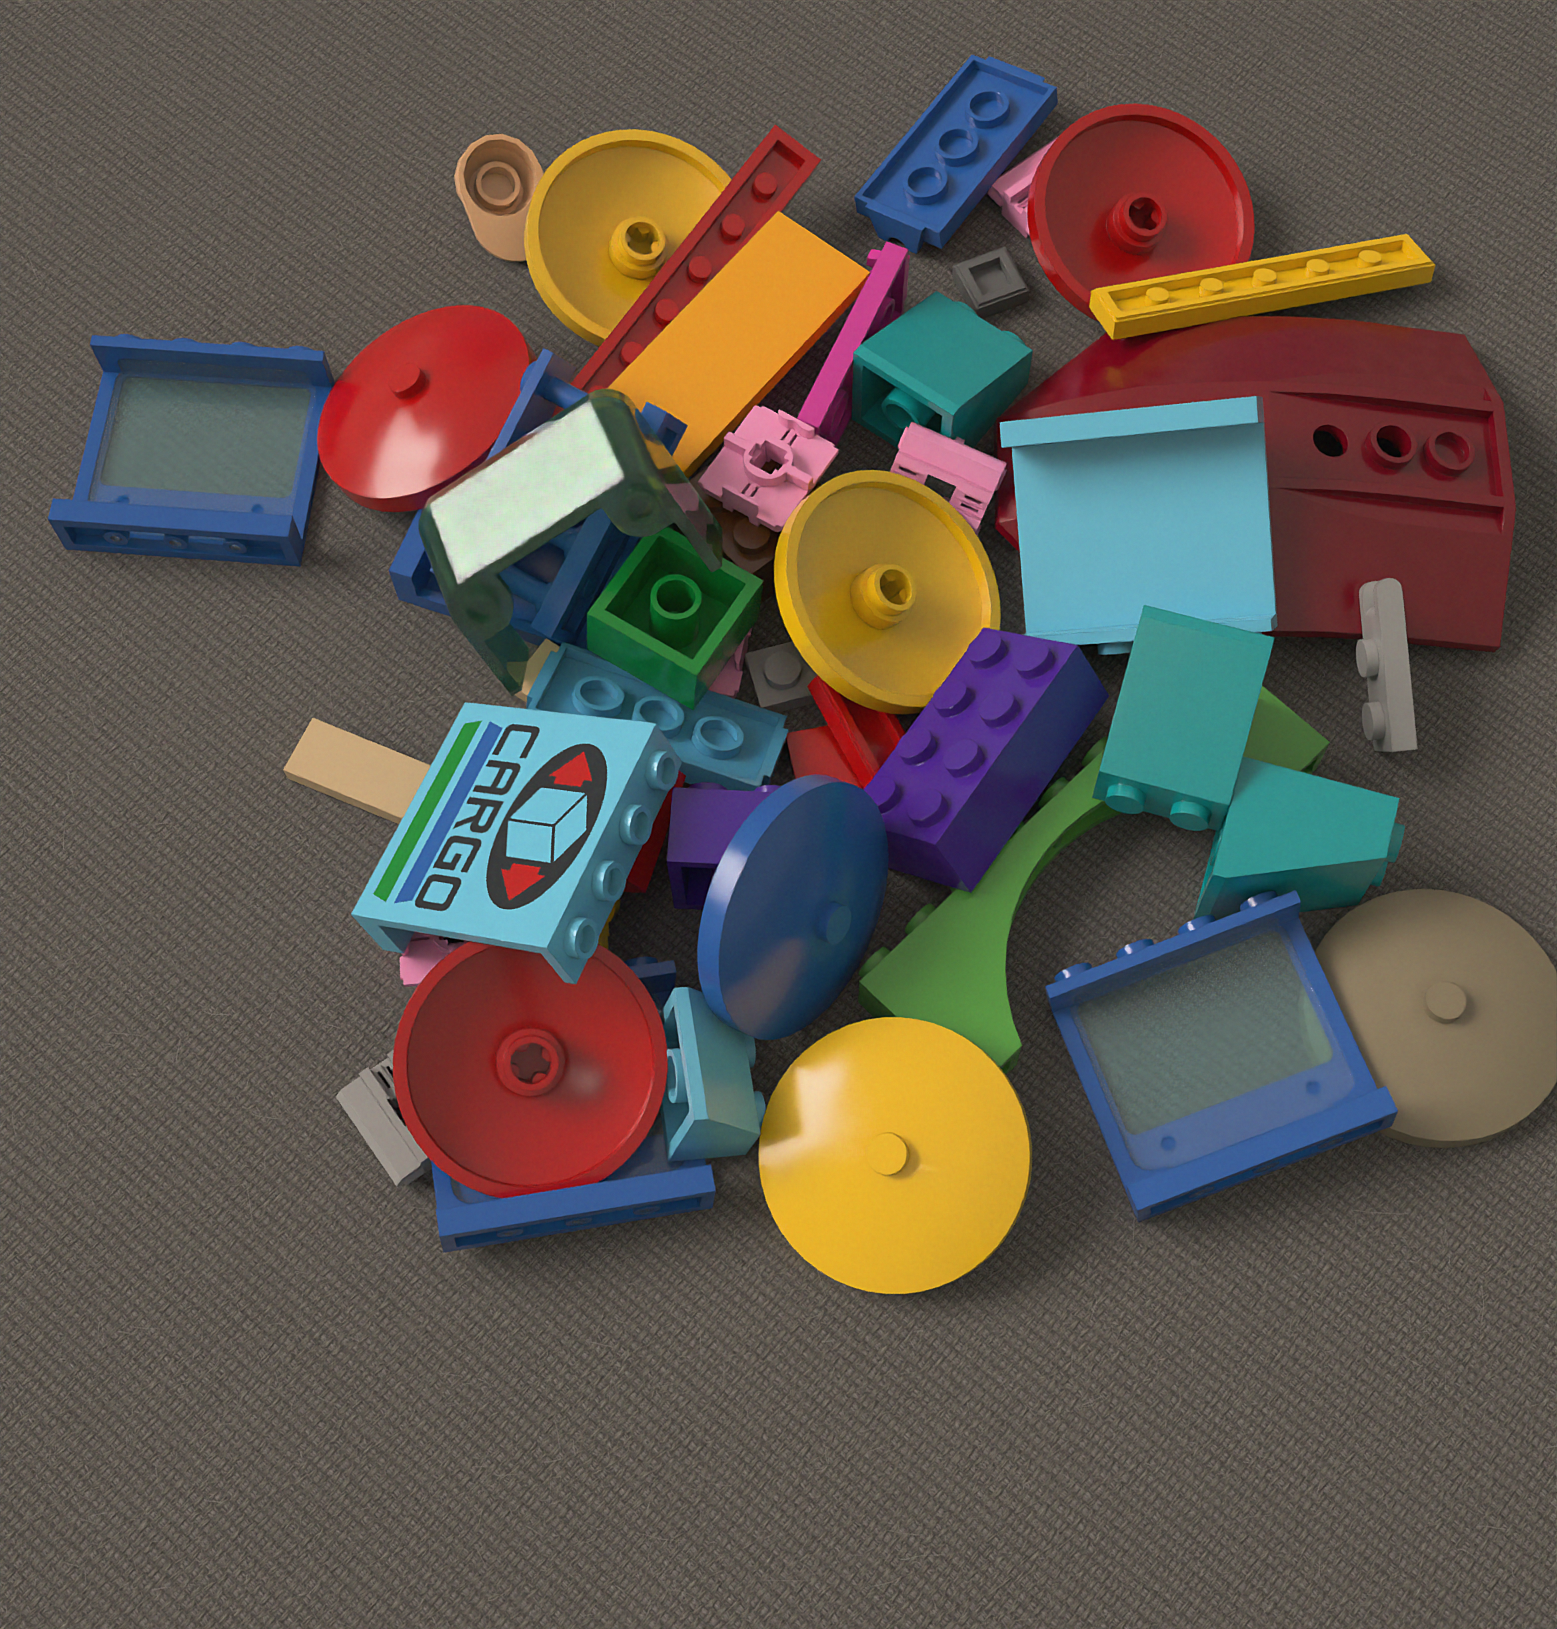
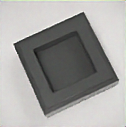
(990, 283)

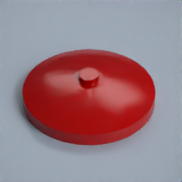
(1134, 201)
(422, 406)
(526, 1075)

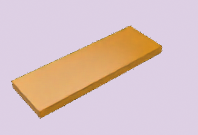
(742, 334)

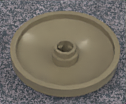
(1446, 1012)

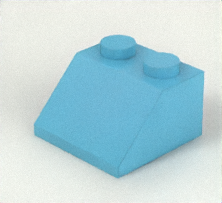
(709, 1085)

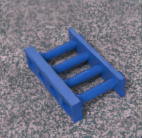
(590, 548)

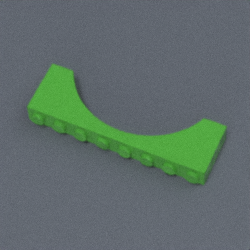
(956, 953)

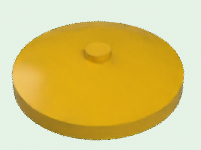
(611, 221)
(882, 588)
(895, 1155)

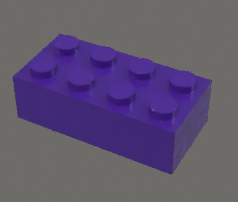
(983, 754)

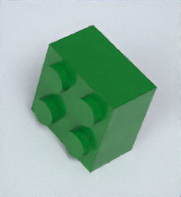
(673, 617)

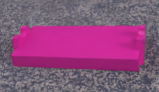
(878, 305)

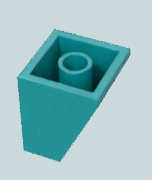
(938, 371)
(1182, 719)
(1301, 836)

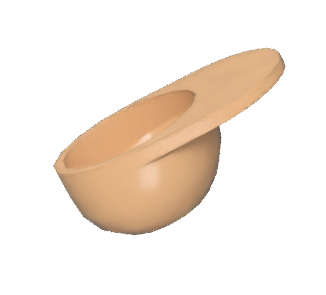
(496, 187)

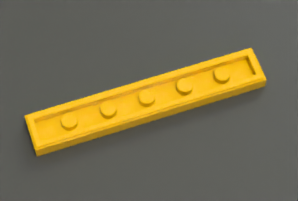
(1260, 286)

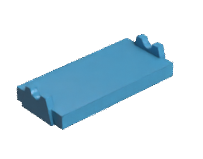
(716, 742)

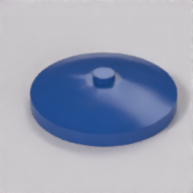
(792, 906)

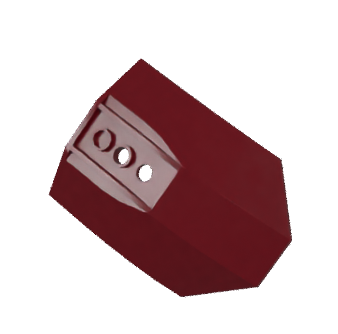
(1425, 518)

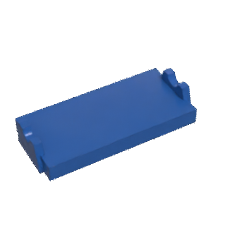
(955, 152)

